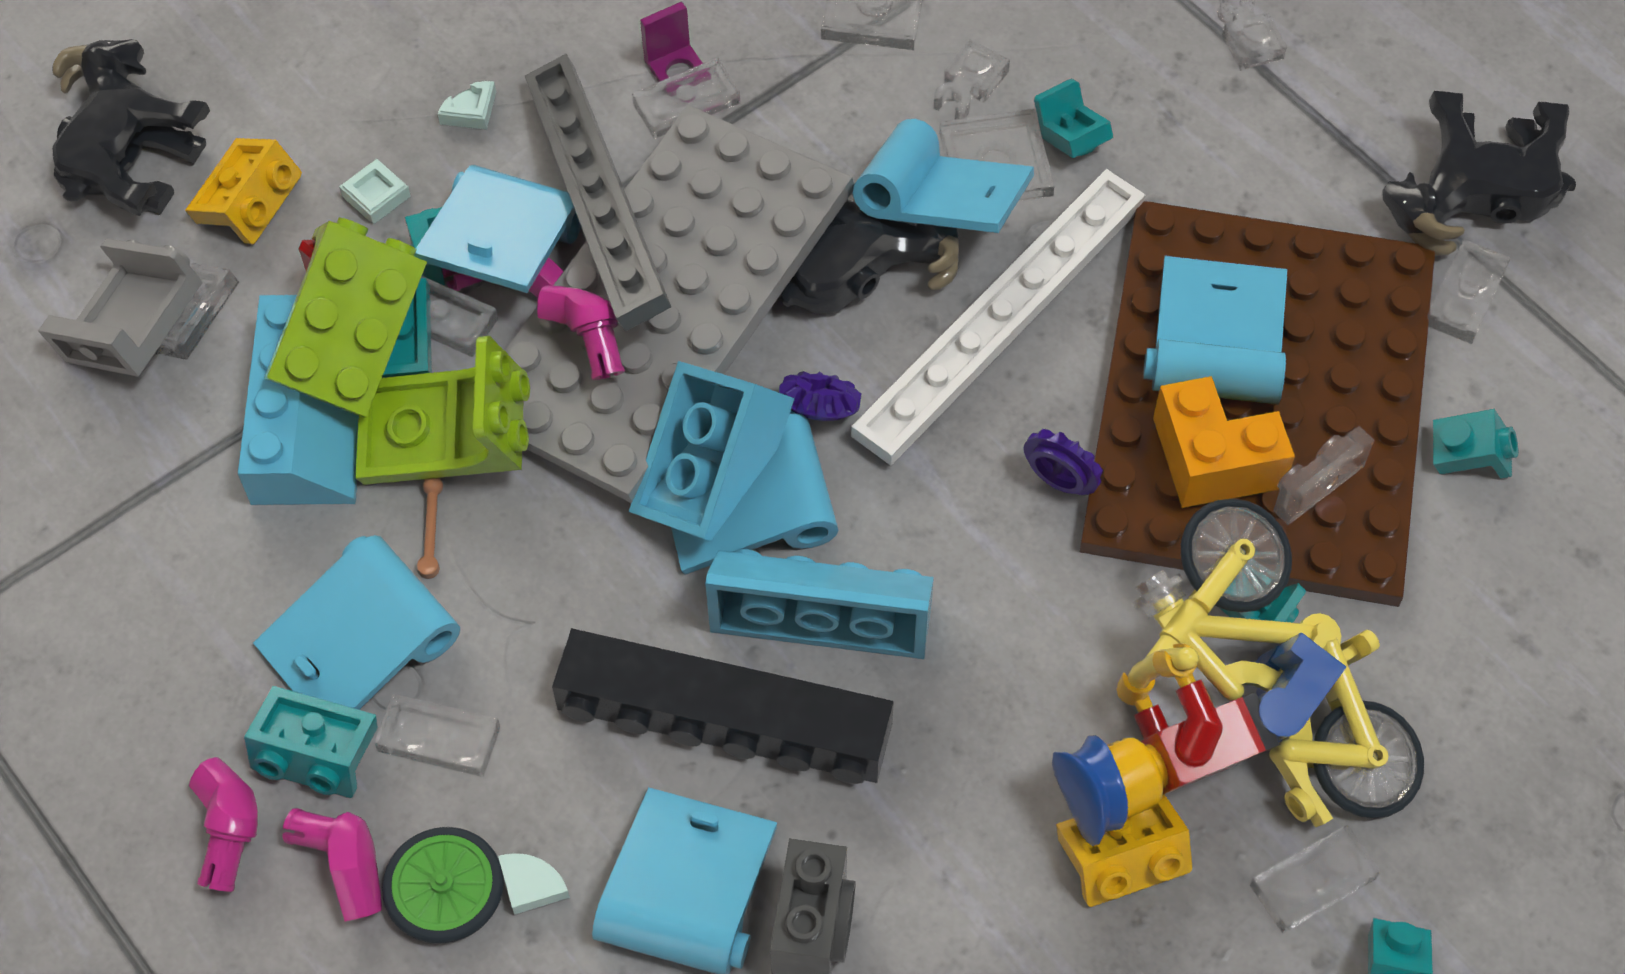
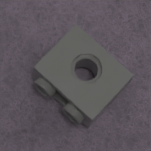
(812, 909)

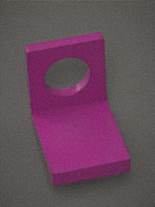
(667, 40)

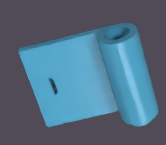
(919, 186)
(499, 228)
(1221, 325)
(783, 502)
(357, 627)
(685, 883)

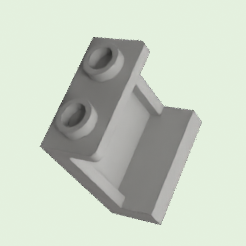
(129, 309)

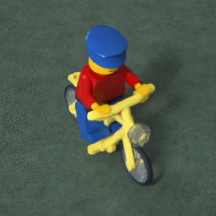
(1242, 563)

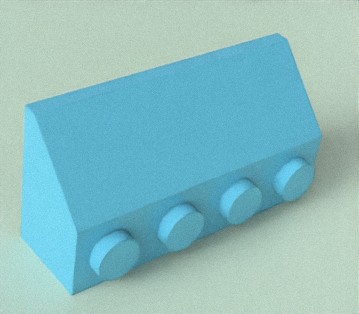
(290, 441)
(819, 603)

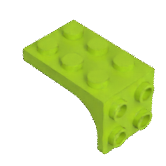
(346, 316)
(446, 422)

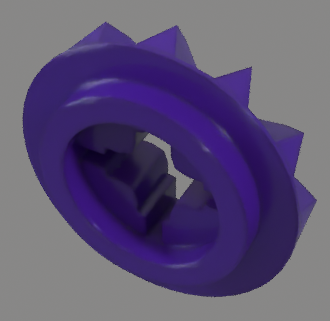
(821, 396)
(1062, 463)

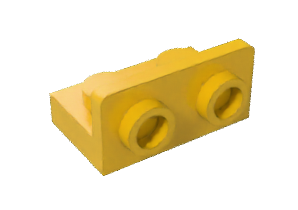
(246, 188)
(1138, 856)

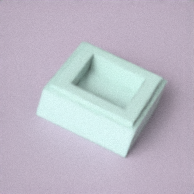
(375, 191)

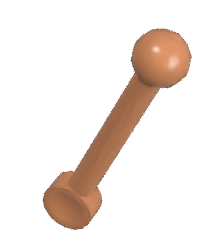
(428, 565)

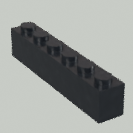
(723, 706)

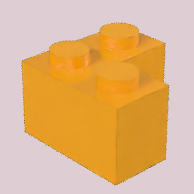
(1217, 456)

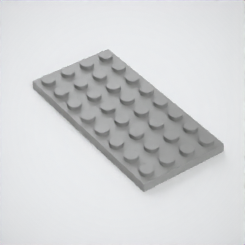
(727, 234)

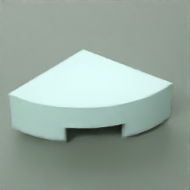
(470, 107)
(531, 882)

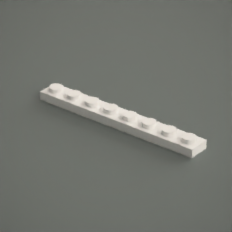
(996, 318)

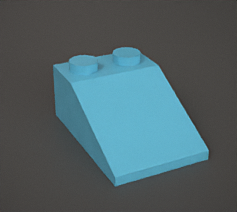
(708, 449)

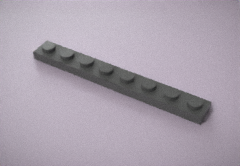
(597, 194)

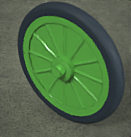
(442, 885)

